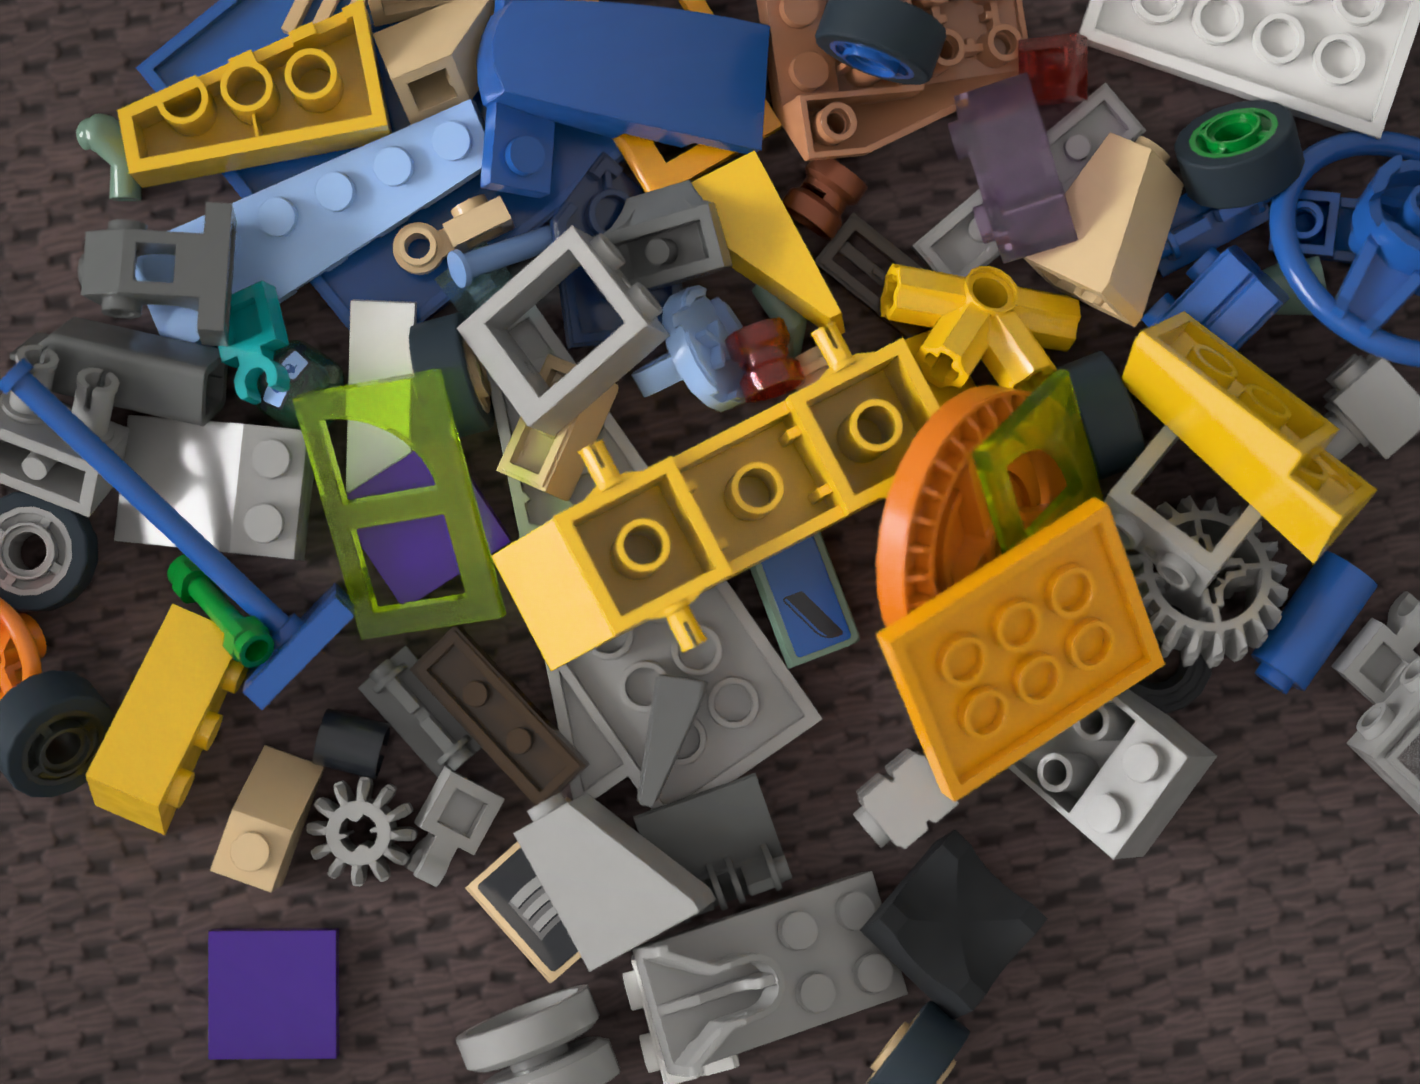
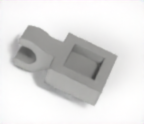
(1382, 651)
(455, 817)

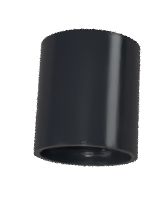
(351, 743)

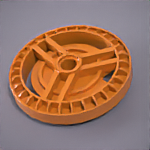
(936, 510)

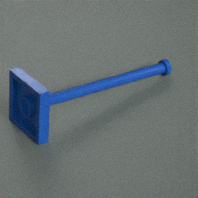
(294, 638)

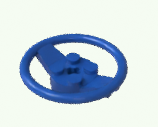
(1382, 238)

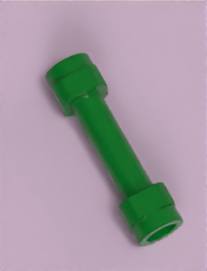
(244, 637)

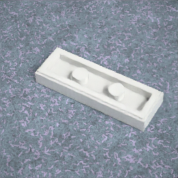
(376, 352)

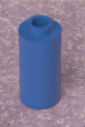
(1313, 623)

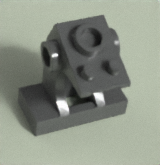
(200, 271)

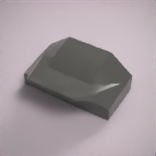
(669, 237)

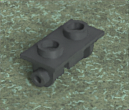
(418, 714)

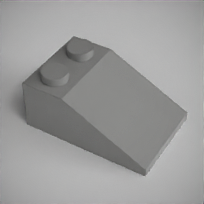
(229, 480)

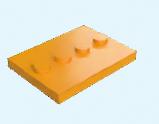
(1022, 648)

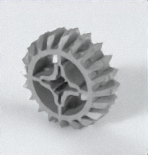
(1245, 571)

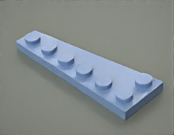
(334, 209)

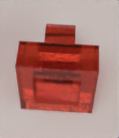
(1056, 67)

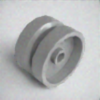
(535, 1043)

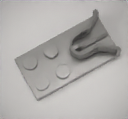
(765, 973)

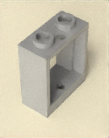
(555, 407)
(1174, 553)

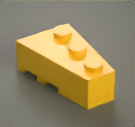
(165, 722)

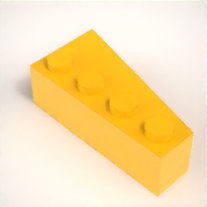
(265, 106)

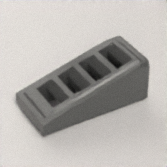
(671, 717)

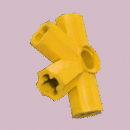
(983, 320)

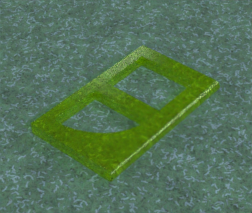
(420, 414)
(1044, 422)

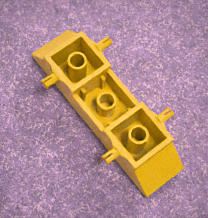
(699, 518)

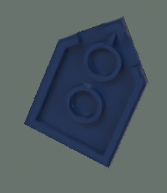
(594, 209)

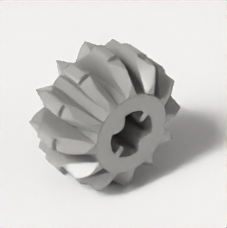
(355, 810)

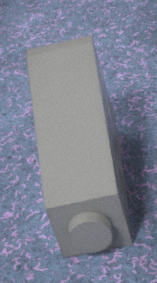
(606, 877)

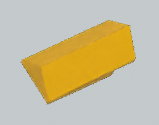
(1247, 431)

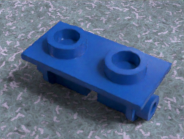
(1201, 227)

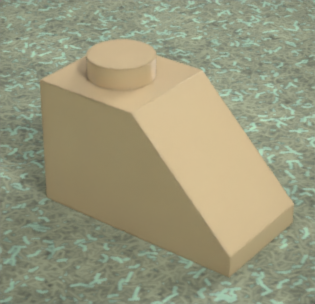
(268, 820)

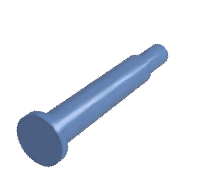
(497, 255)

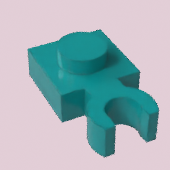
(254, 335)

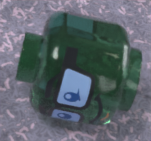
(307, 371)

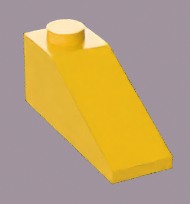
(765, 239)

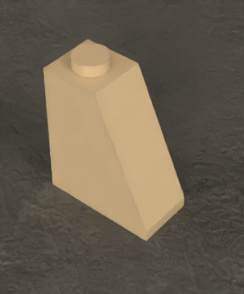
(1122, 222)

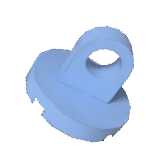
(696, 351)

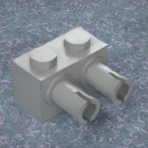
(1370, 407)
(38, 458)

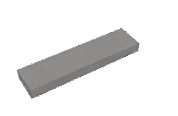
(956, 243)

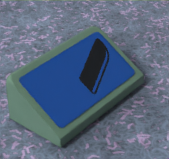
(805, 602)

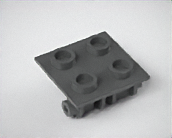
(721, 840)

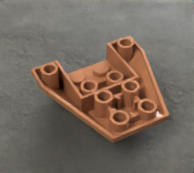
(848, 113)

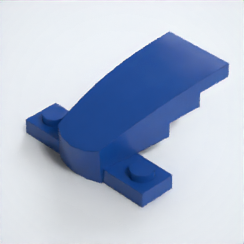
(613, 74)

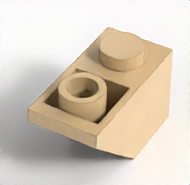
(435, 56)

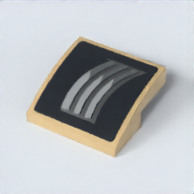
(524, 912)

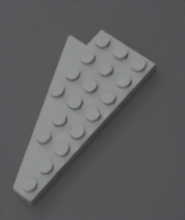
(608, 693)

